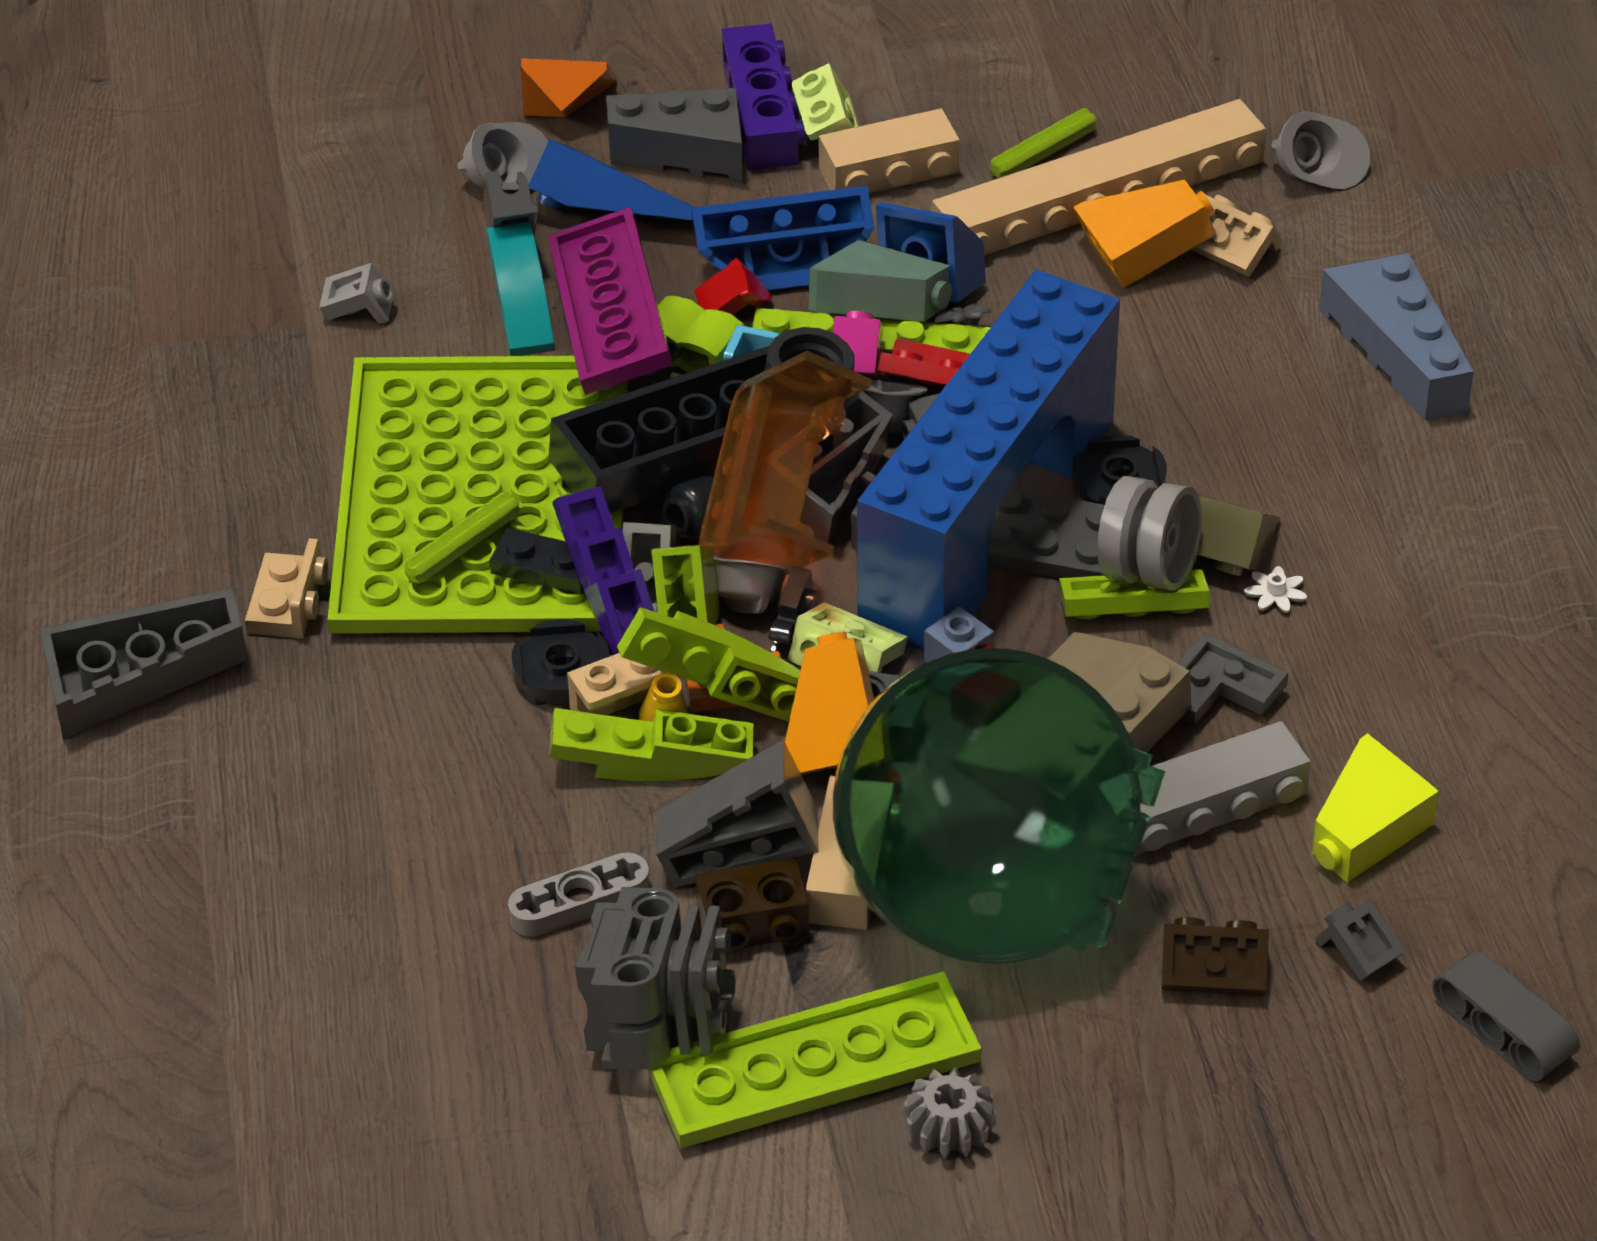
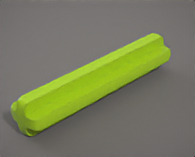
(1044, 143)
(461, 537)

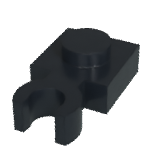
(795, 600)

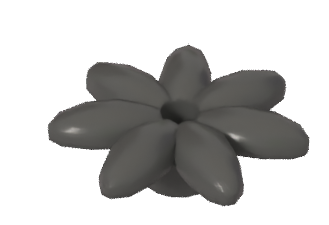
(960, 315)

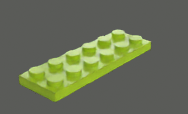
(815, 1059)

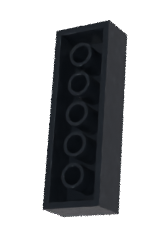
(650, 436)

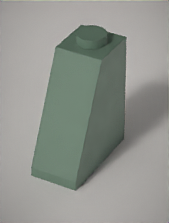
(879, 283)

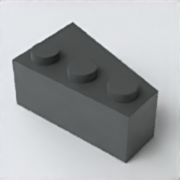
(677, 130)
(841, 463)
(739, 819)

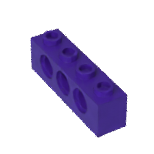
(765, 106)

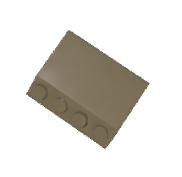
(1136, 680)

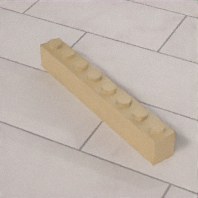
(1044, 196)

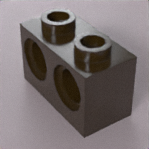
(757, 902)

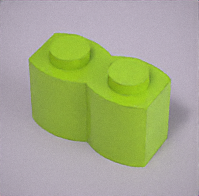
(695, 334)

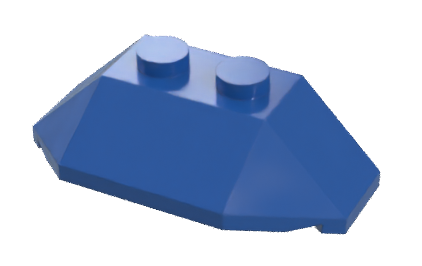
(784, 233)

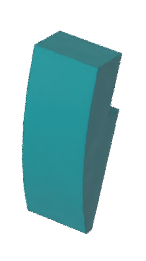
(520, 288)

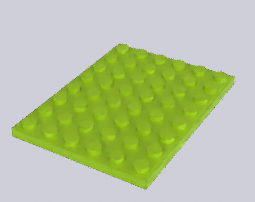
(425, 453)

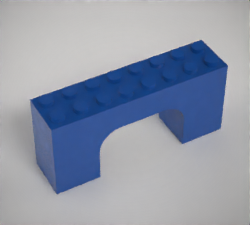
(1023, 396)

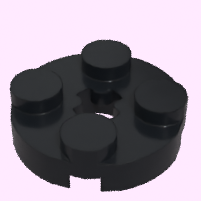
(1095, 467)
(537, 654)

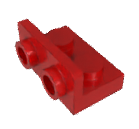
(920, 364)

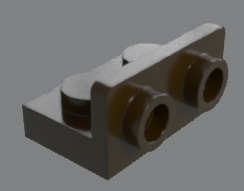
(1215, 957)

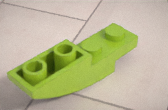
(713, 657)
(666, 749)

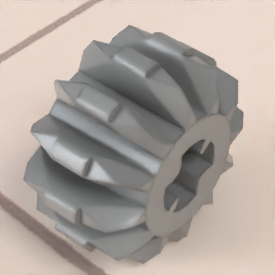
(949, 1112)

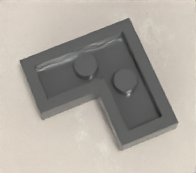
(1230, 673)

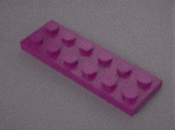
(609, 301)

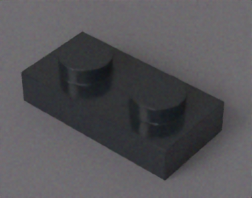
(535, 561)

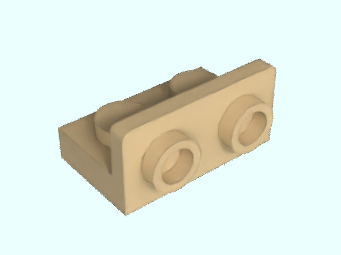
(1238, 238)
(287, 593)
(609, 685)

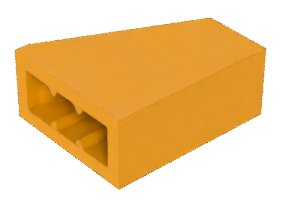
(1146, 227)
(827, 701)

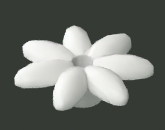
(1276, 589)

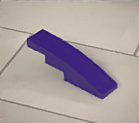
(602, 562)

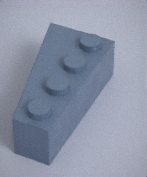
(1402, 331)

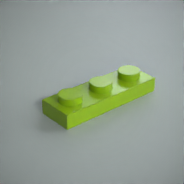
(1096, 596)

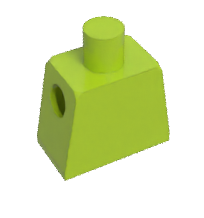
(686, 581)

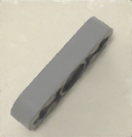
(568, 912)

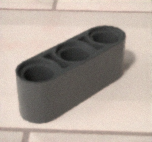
(1506, 1015)

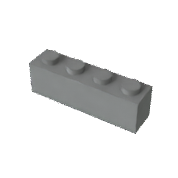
(1226, 784)

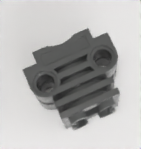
(653, 977)

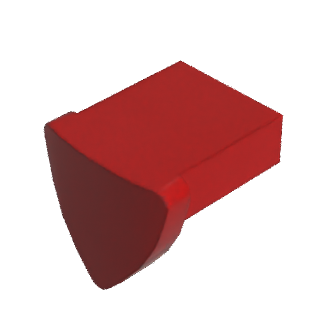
(732, 289)

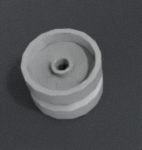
(1149, 533)

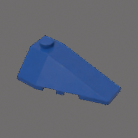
(589, 184)

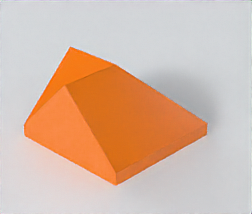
(562, 86)

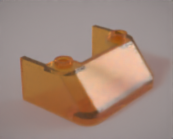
(770, 458)

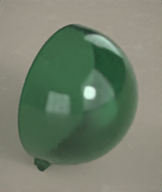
(992, 807)

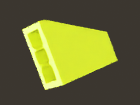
(1371, 811)

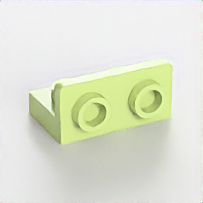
(823, 102)
(879, 643)

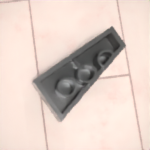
(138, 655)

